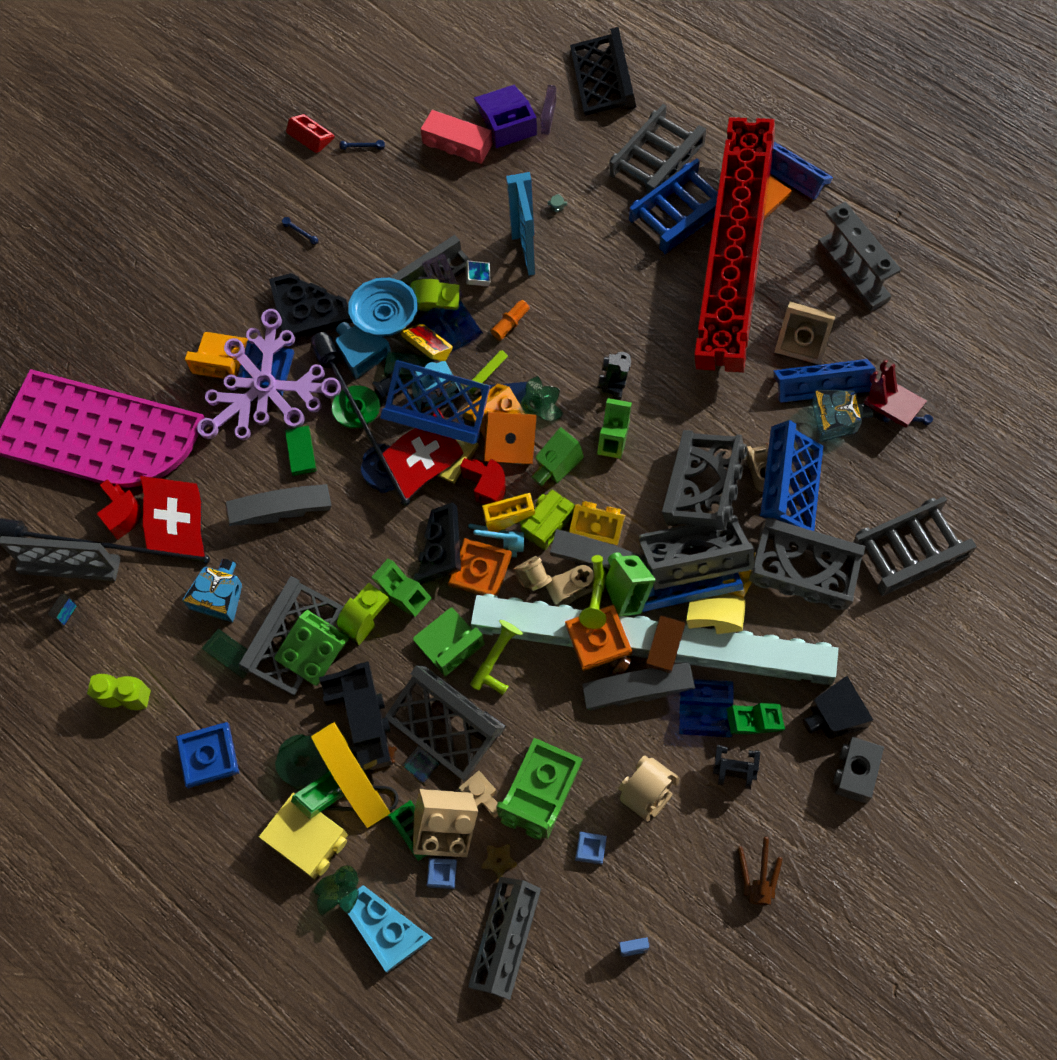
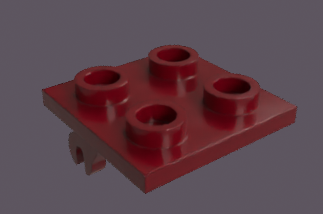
(891, 398)

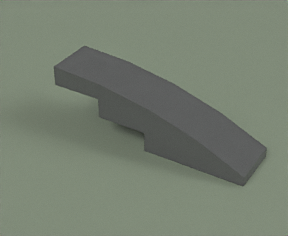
(277, 504)
(582, 549)
(637, 686)

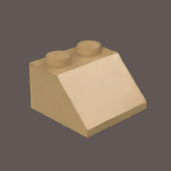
(805, 333)

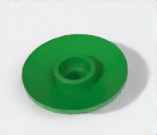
(366, 401)

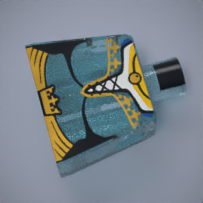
(838, 413)

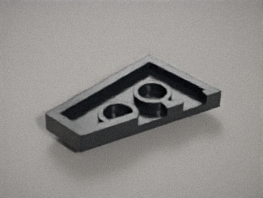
(442, 545)

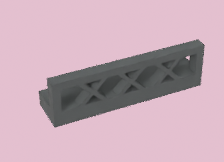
(416, 271)
(509, 937)

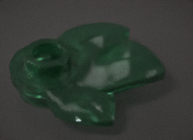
(543, 400)
(337, 889)

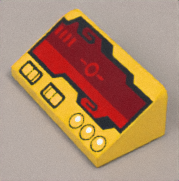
(428, 342)

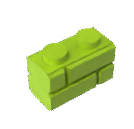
(550, 514)

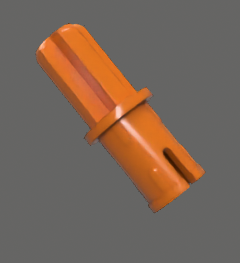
(510, 320)

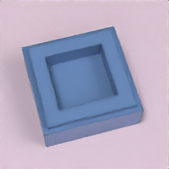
(591, 848)
(441, 873)
(634, 947)

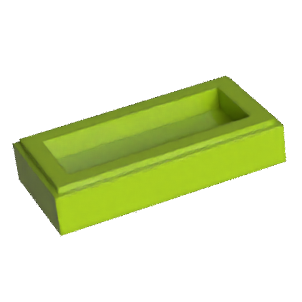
(482, 376)

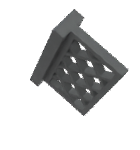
(61, 558)
(271, 625)
(455, 702)

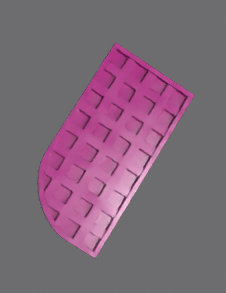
(95, 431)

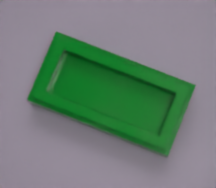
(300, 450)
(317, 795)

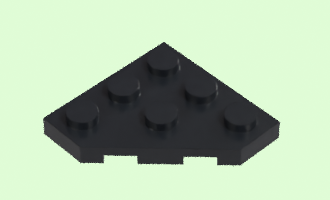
(306, 306)

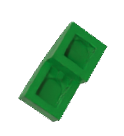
(755, 719)

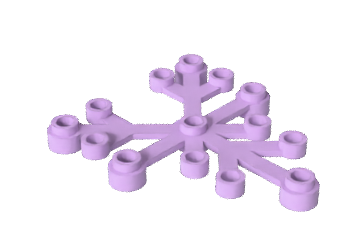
(242, 402)

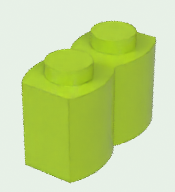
(123, 691)

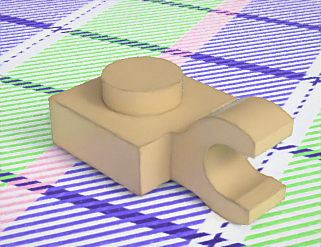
(482, 792)

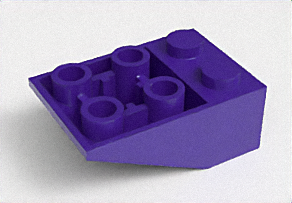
(507, 115)

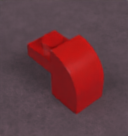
(490, 480)
(122, 513)

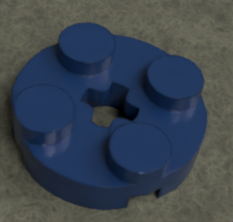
(371, 471)

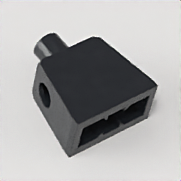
(838, 711)

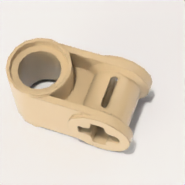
(757, 463)
(532, 574)
(569, 587)

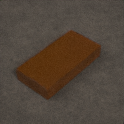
(665, 644)

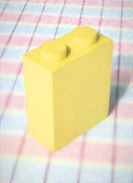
(304, 840)

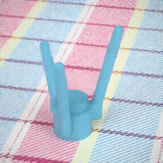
(512, 539)

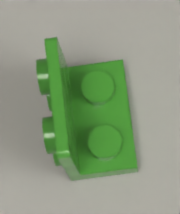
(449, 641)
(311, 647)

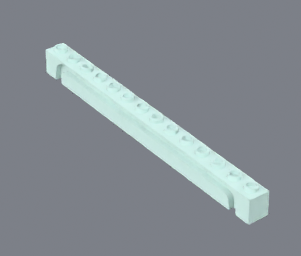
(698, 646)

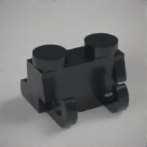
(615, 374)
(736, 768)

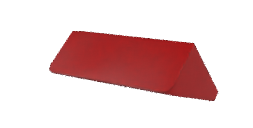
(309, 132)

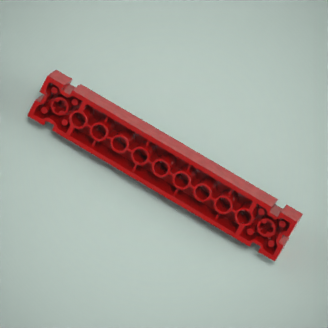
(735, 245)

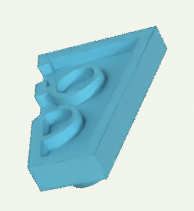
(386, 930)

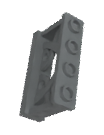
(679, 483)
(804, 539)
(678, 569)

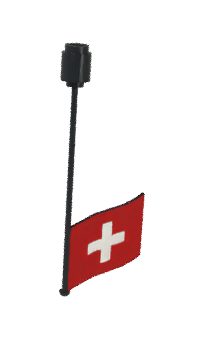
(414, 456)
(169, 522)

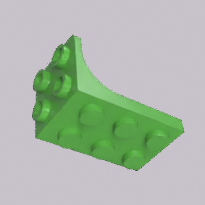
(539, 789)

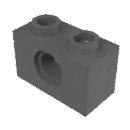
(868, 757)

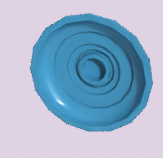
(382, 306)

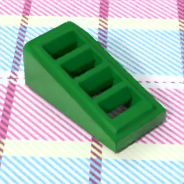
(408, 806)

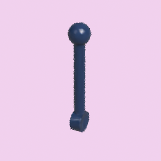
(380, 144)
(287, 223)
(927, 419)

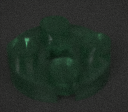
(287, 759)

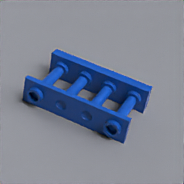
(685, 224)

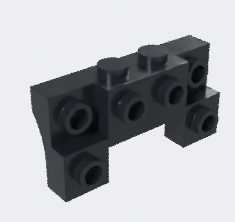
(363, 708)

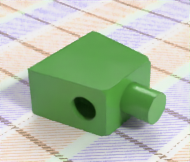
(557, 457)
(628, 583)

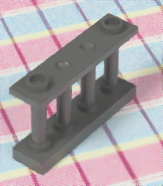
(667, 168)
(858, 256)
(913, 569)

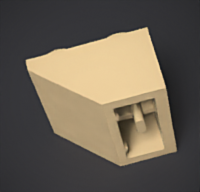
(443, 823)

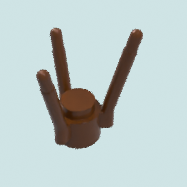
(760, 891)

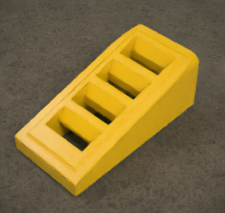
(495, 516)

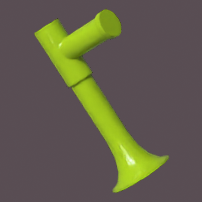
(593, 616)
(482, 676)

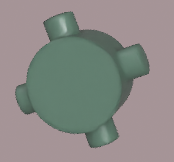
(557, 203)

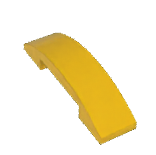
(349, 775)

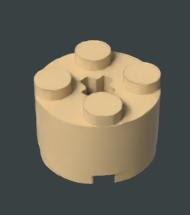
(648, 788)

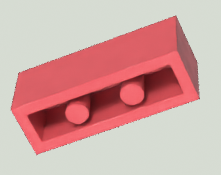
(456, 136)

